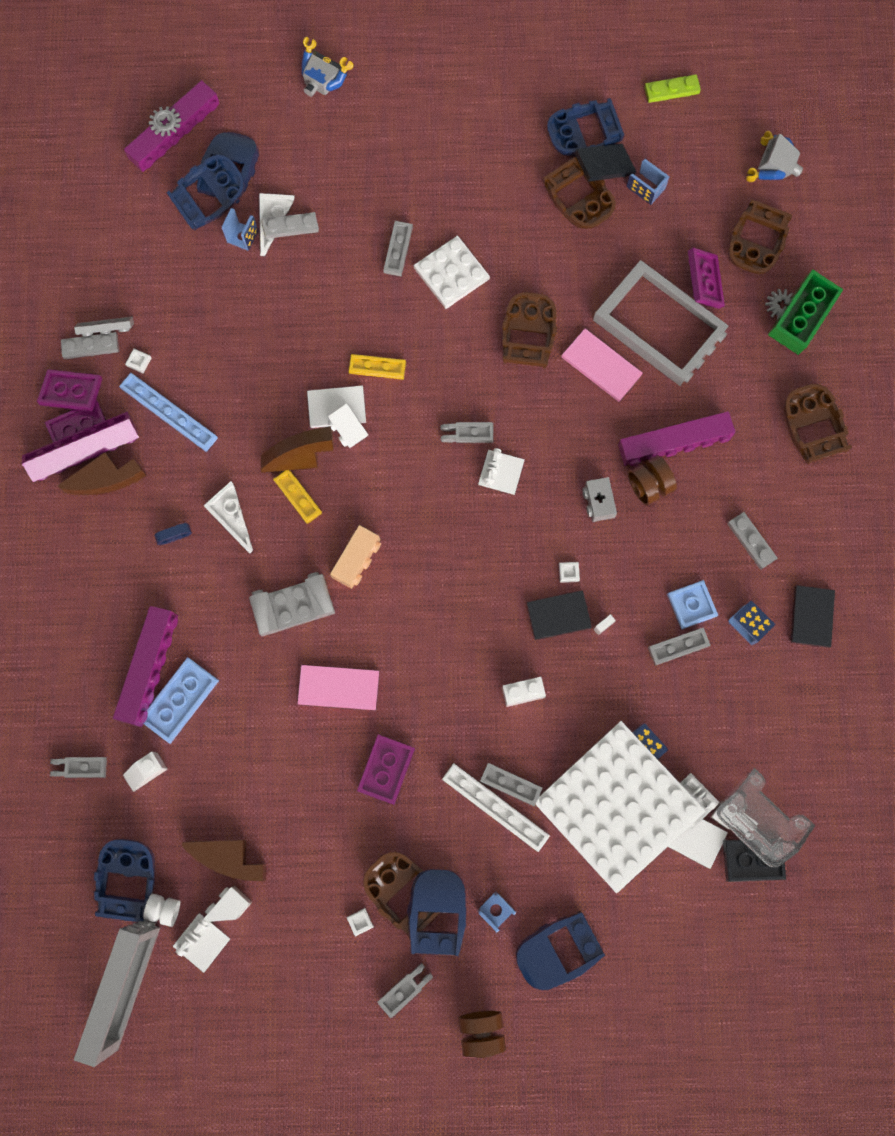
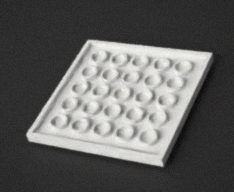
(619, 806)

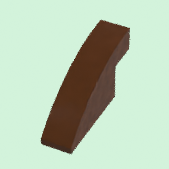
(298, 451)
(102, 477)
(226, 858)

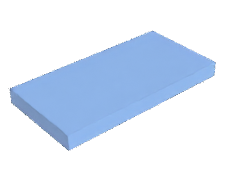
(179, 700)

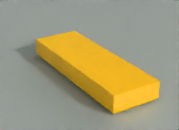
(377, 366)
(297, 496)

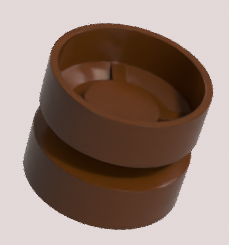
(652, 480)
(483, 1041)

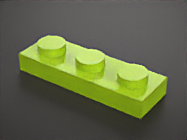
(672, 88)

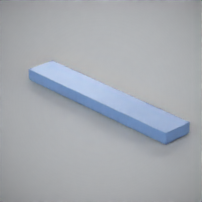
(168, 412)

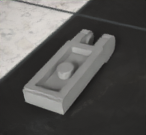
(469, 432)
(81, 767)
(403, 992)

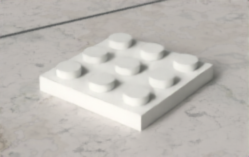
(451, 272)

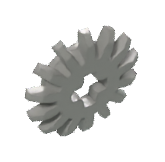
(160, 116)
(774, 307)

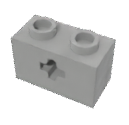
(602, 489)

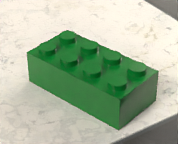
(805, 312)

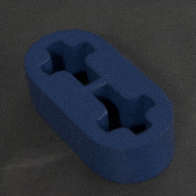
(172, 534)

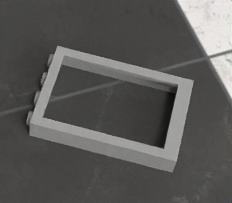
(641, 347)
(117, 992)

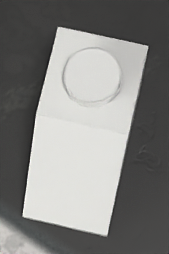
(144, 770)

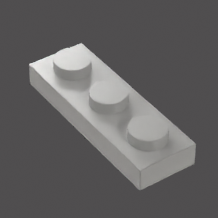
(289, 225)
(398, 248)
(104, 326)
(89, 345)
(752, 540)
(679, 646)
(511, 784)

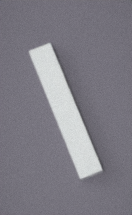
(496, 807)

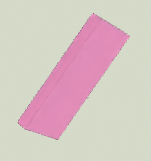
(602, 365)
(338, 687)

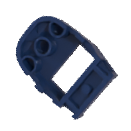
(566, 133)
(238, 149)
(223, 180)
(126, 858)
(437, 892)
(540, 962)

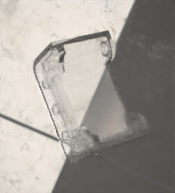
(762, 823)

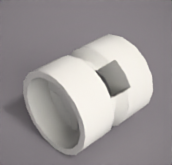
(161, 909)

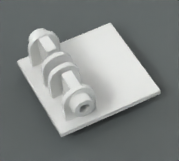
(501, 471)
(700, 794)
(201, 943)

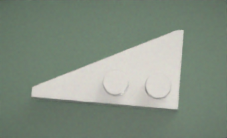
(272, 206)
(227, 511)

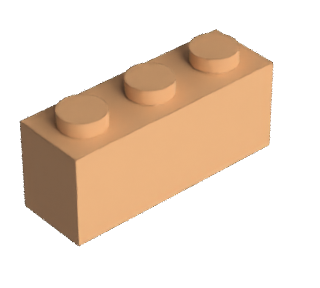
(356, 557)

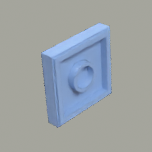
(692, 604)

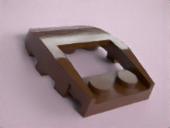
(588, 211)
(751, 255)
(531, 314)
(809, 406)
(385, 879)

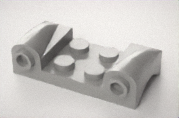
(291, 605)

